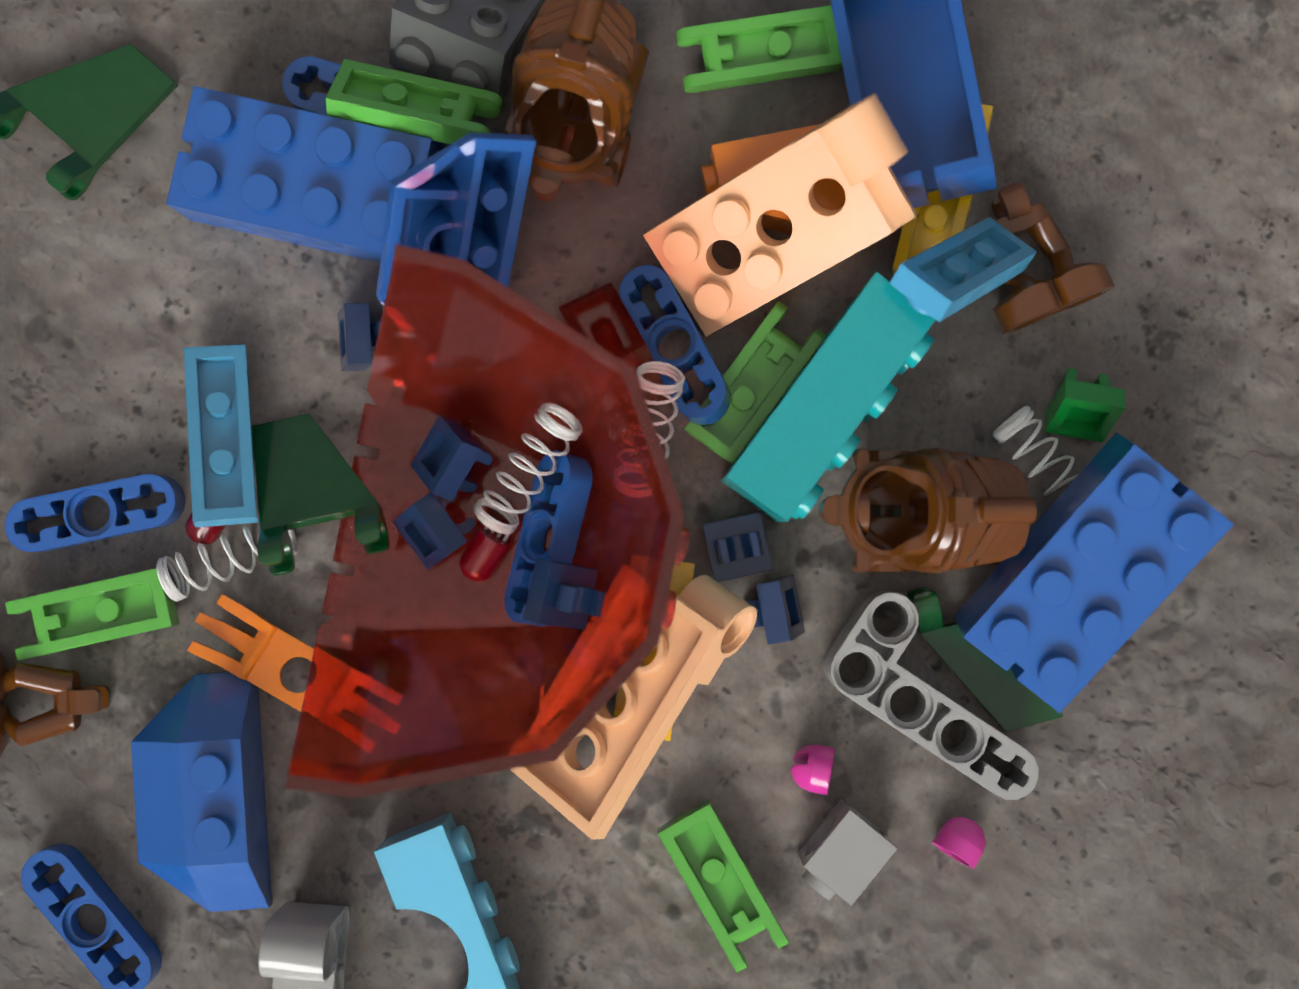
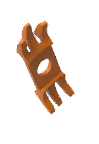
(263, 654)

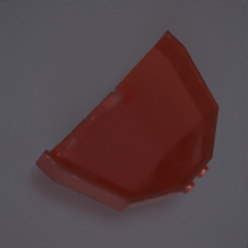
(422, 666)

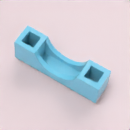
(433, 873)

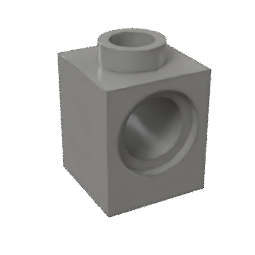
(844, 853)

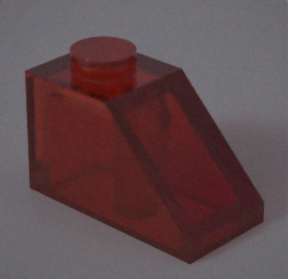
(607, 323)

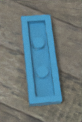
(962, 269)
(220, 435)

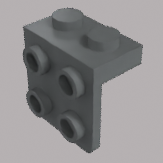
(459, 39)

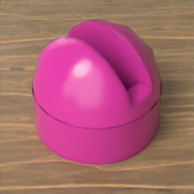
(813, 768)
(961, 840)

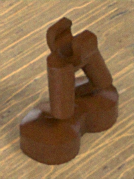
(1068, 286)
(70, 702)

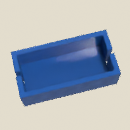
(926, 80)
(290, 173)
(1090, 572)

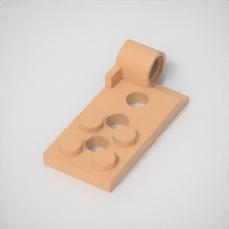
(849, 148)
(705, 629)

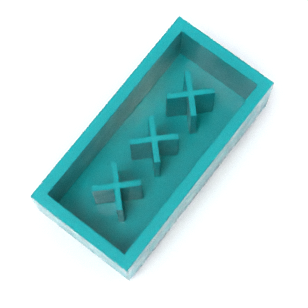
(827, 401)

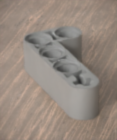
(932, 708)
(306, 946)

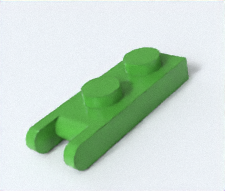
(763, 48)
(409, 102)
(756, 385)
(95, 613)
(719, 881)

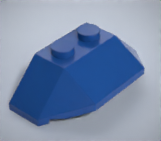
(462, 204)
(205, 794)

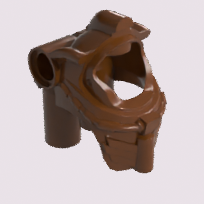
(577, 92)
(934, 510)

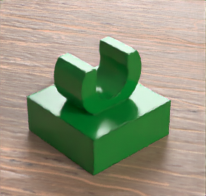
(1084, 408)

